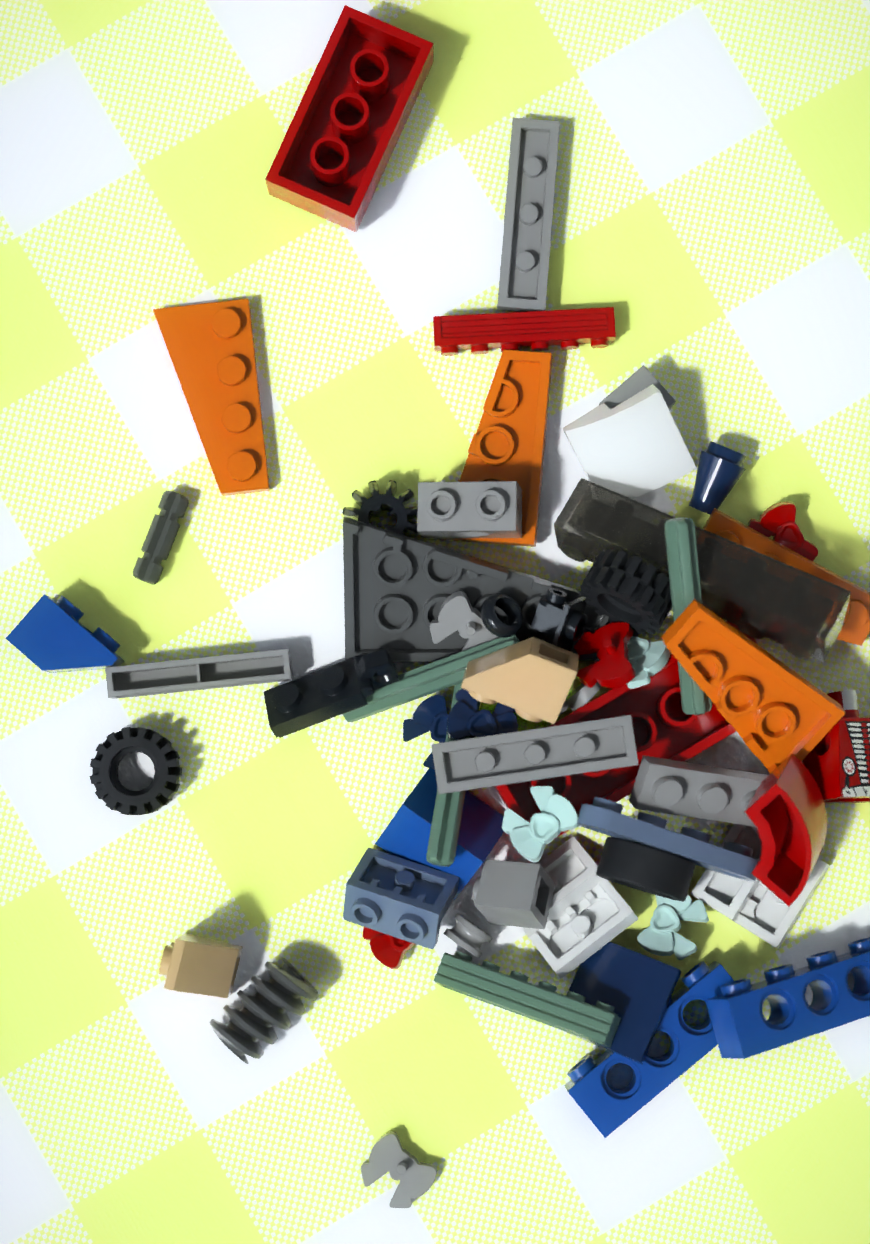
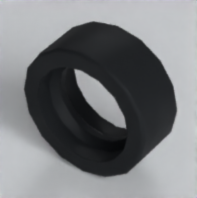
(645, 868)

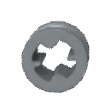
(468, 935)

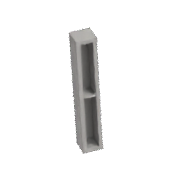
(198, 674)

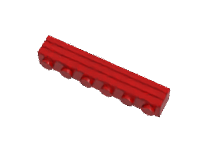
(524, 329)

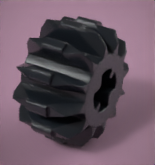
(374, 505)

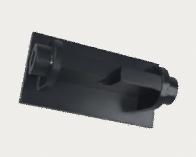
(559, 619)

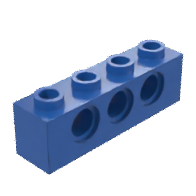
(738, 1012)
(688, 1044)

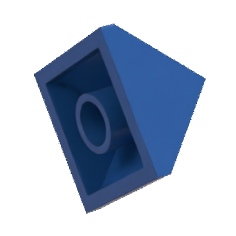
(410, 831)

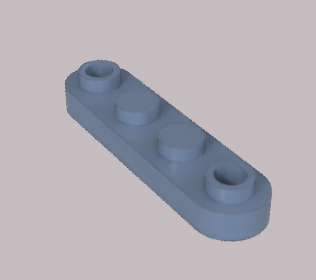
(606, 818)

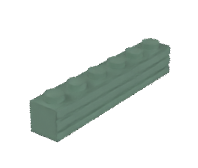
(527, 999)

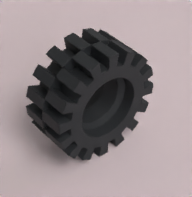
(628, 591)
(106, 765)

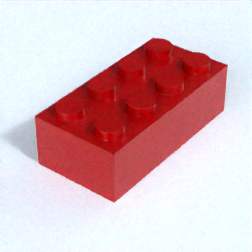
(350, 118)

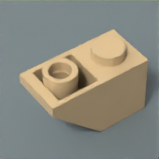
(524, 676)
(200, 966)

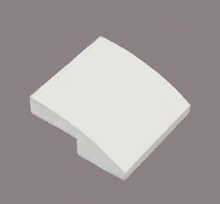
(630, 445)
(751, 902)
(582, 912)

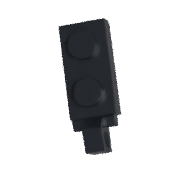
(327, 692)

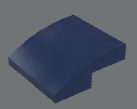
(634, 987)

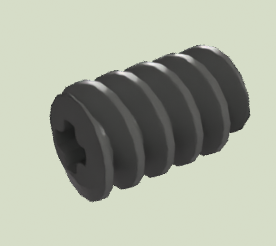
(263, 1010)

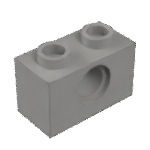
(469, 510)

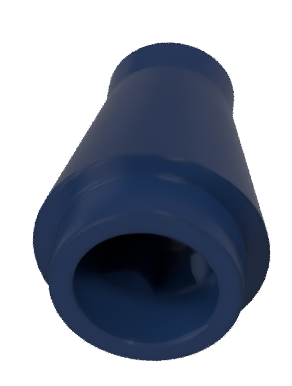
(715, 477)

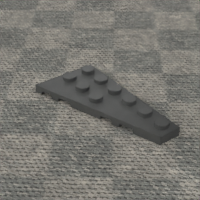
(399, 586)

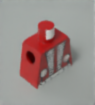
(843, 756)

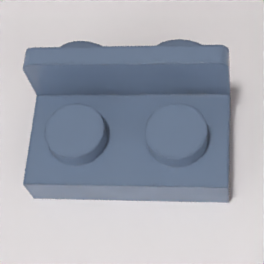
(399, 897)

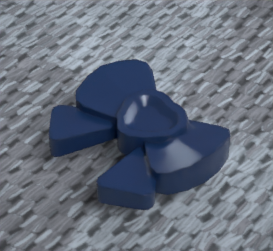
(429, 716)
(467, 722)

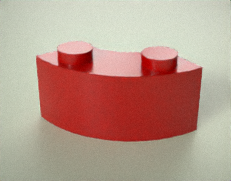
(790, 826)

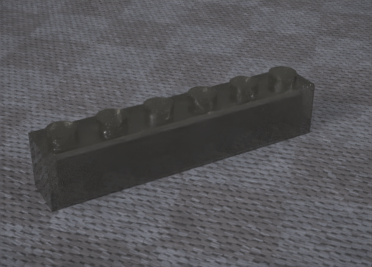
(735, 582)

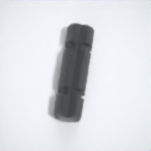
(160, 537)

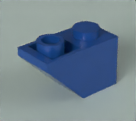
(59, 642)

